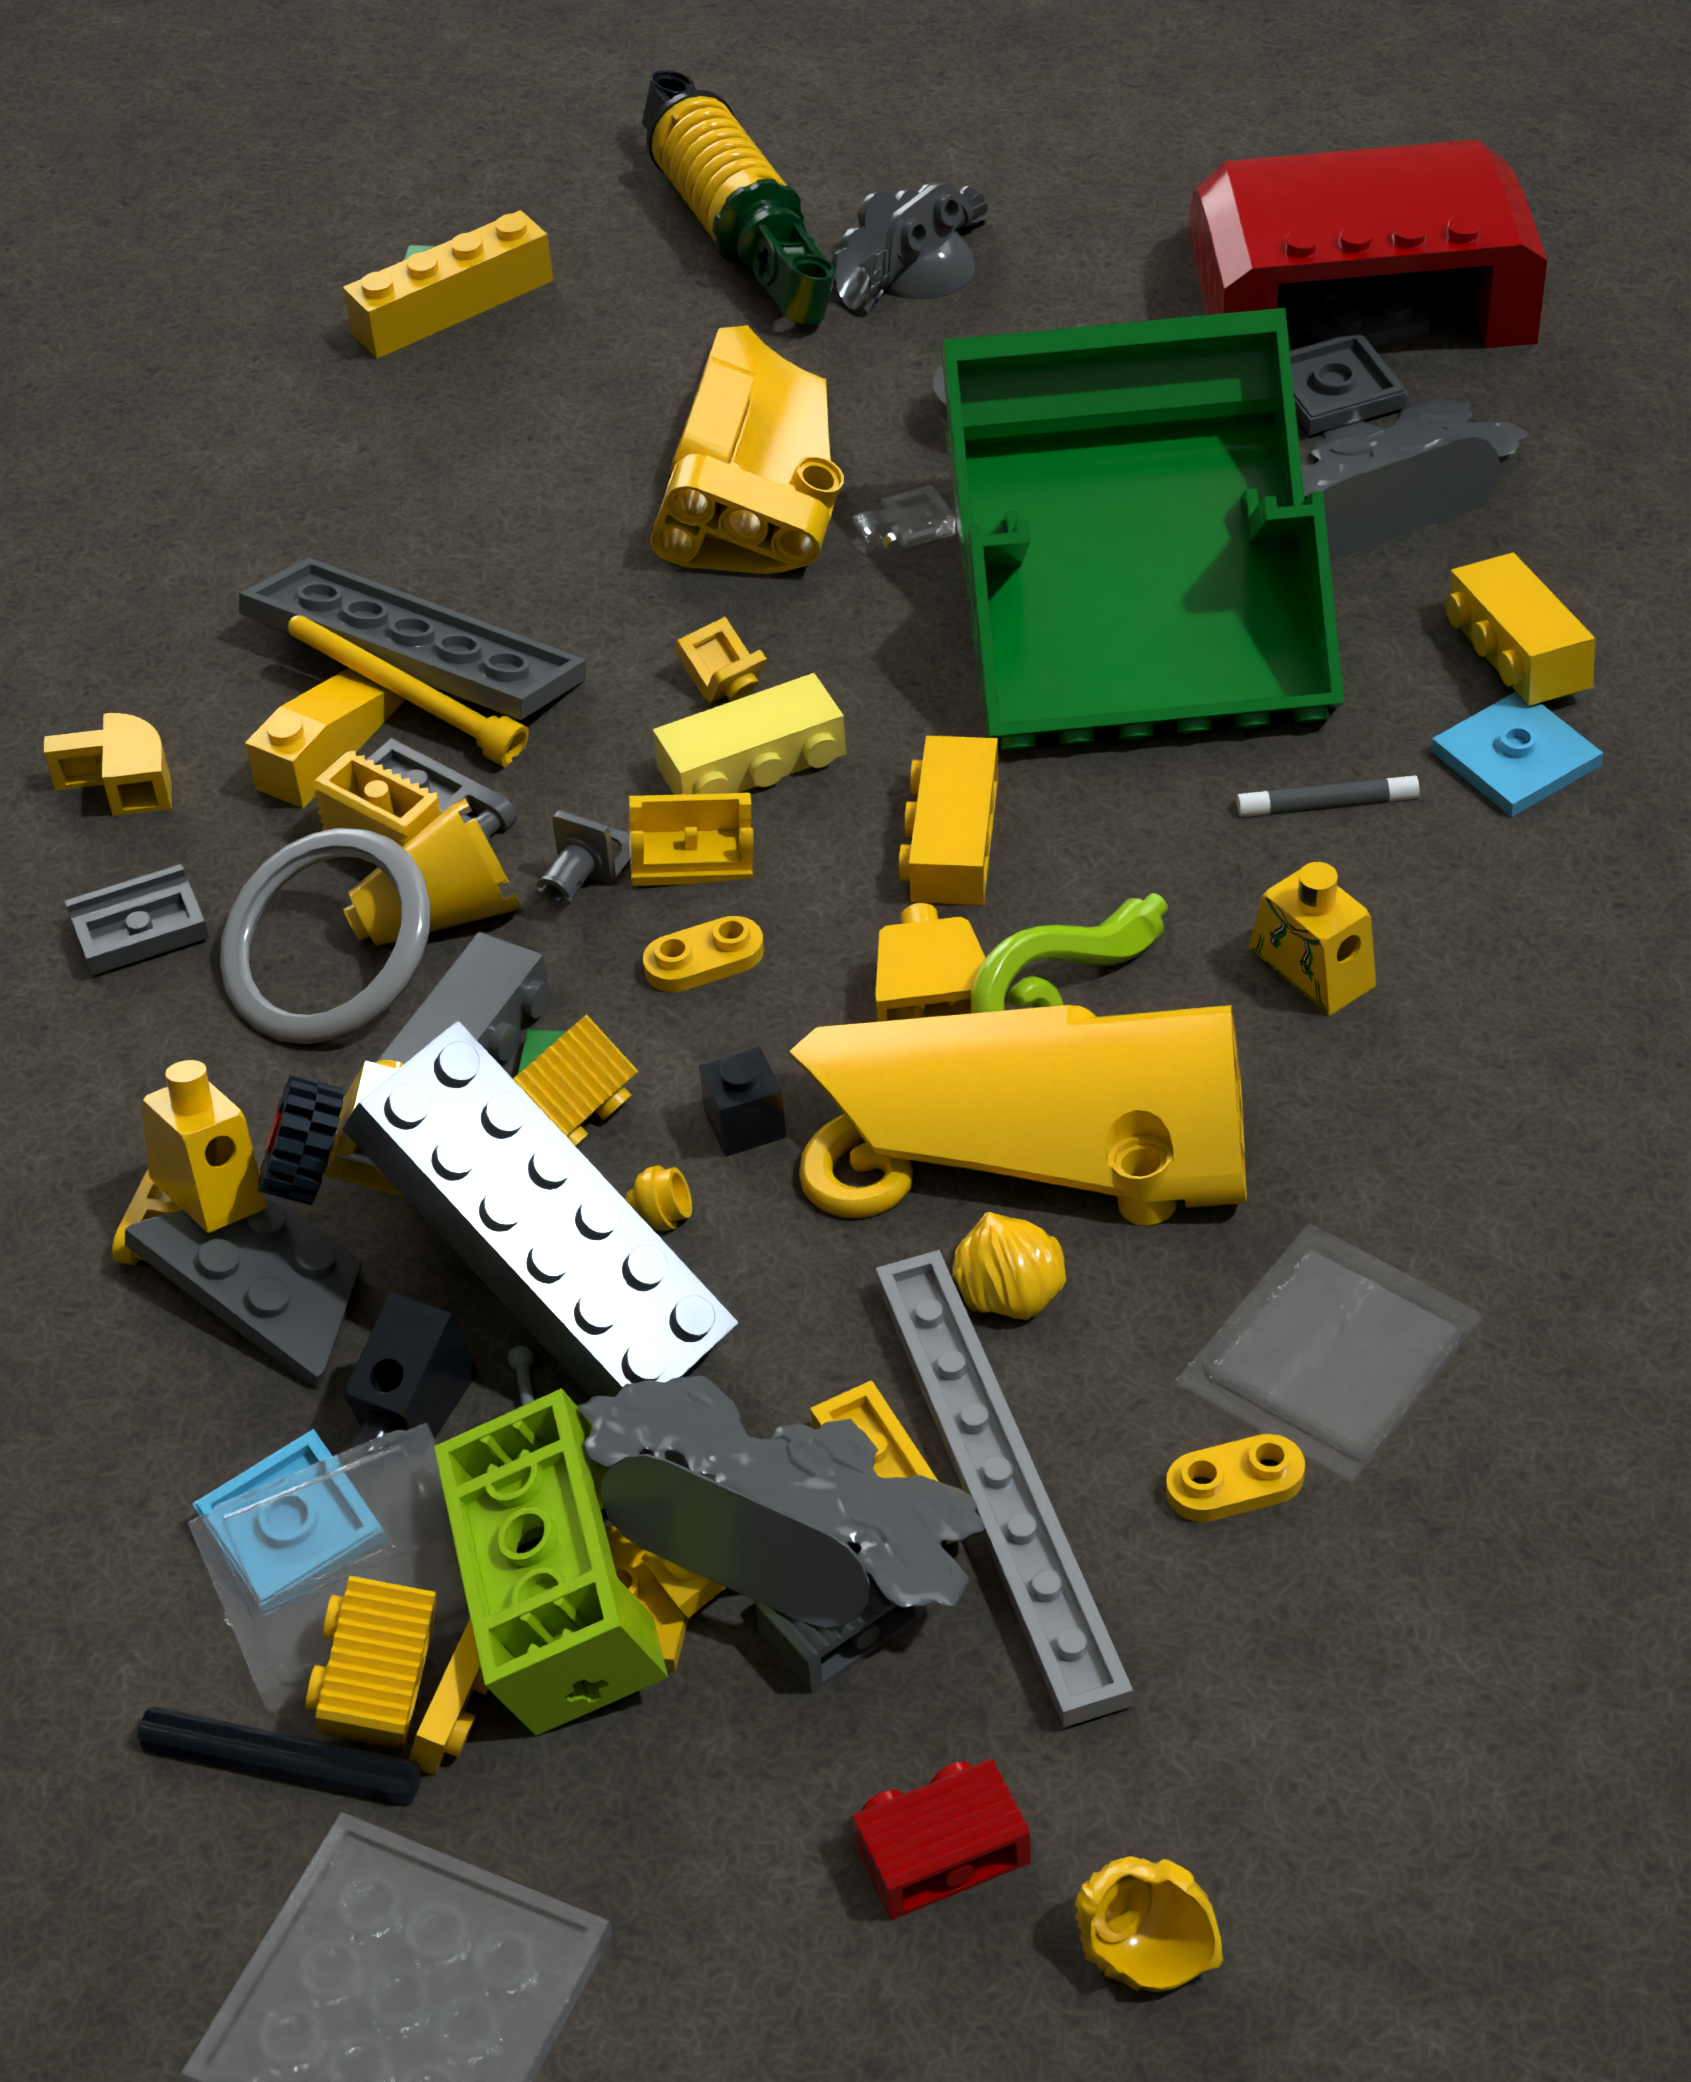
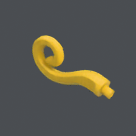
(843, 1200)

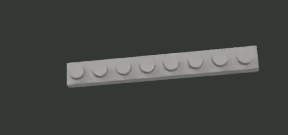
(998, 1473)

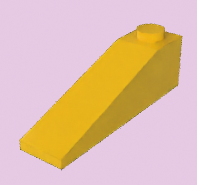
(315, 732)

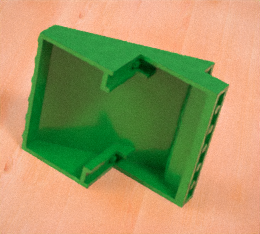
(1139, 529)

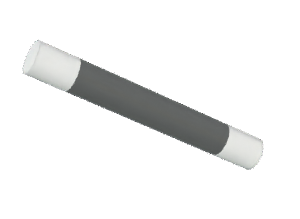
(1328, 796)

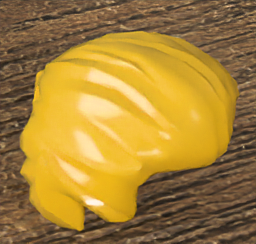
(1008, 1267)
(1148, 1924)

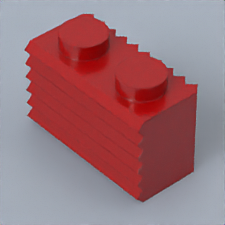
(940, 1837)

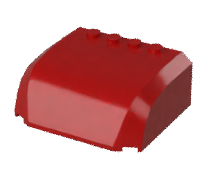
(1371, 217)

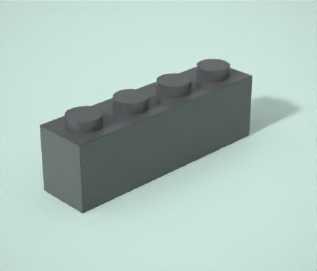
(489, 991)

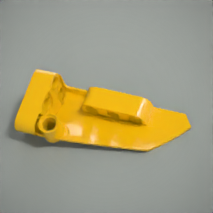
(750, 466)
(1052, 1098)

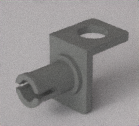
(582, 853)

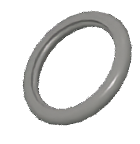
(384, 988)

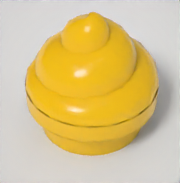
(661, 1197)

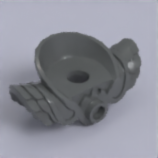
(908, 246)

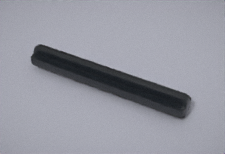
(279, 1755)

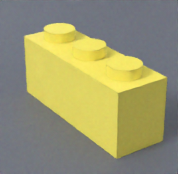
(752, 740)

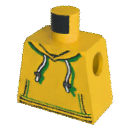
(1316, 937)

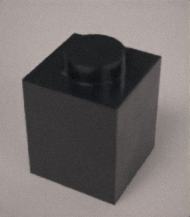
(742, 1101)

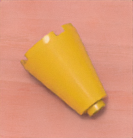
(458, 875)

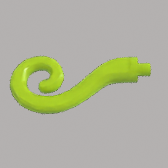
(1114, 941)

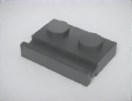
(136, 919)

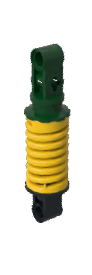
(736, 194)

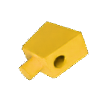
(926, 966)
(201, 1149)

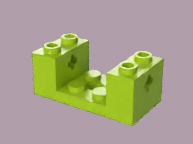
(556, 1620)

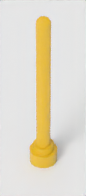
(497, 737)

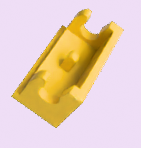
(690, 838)

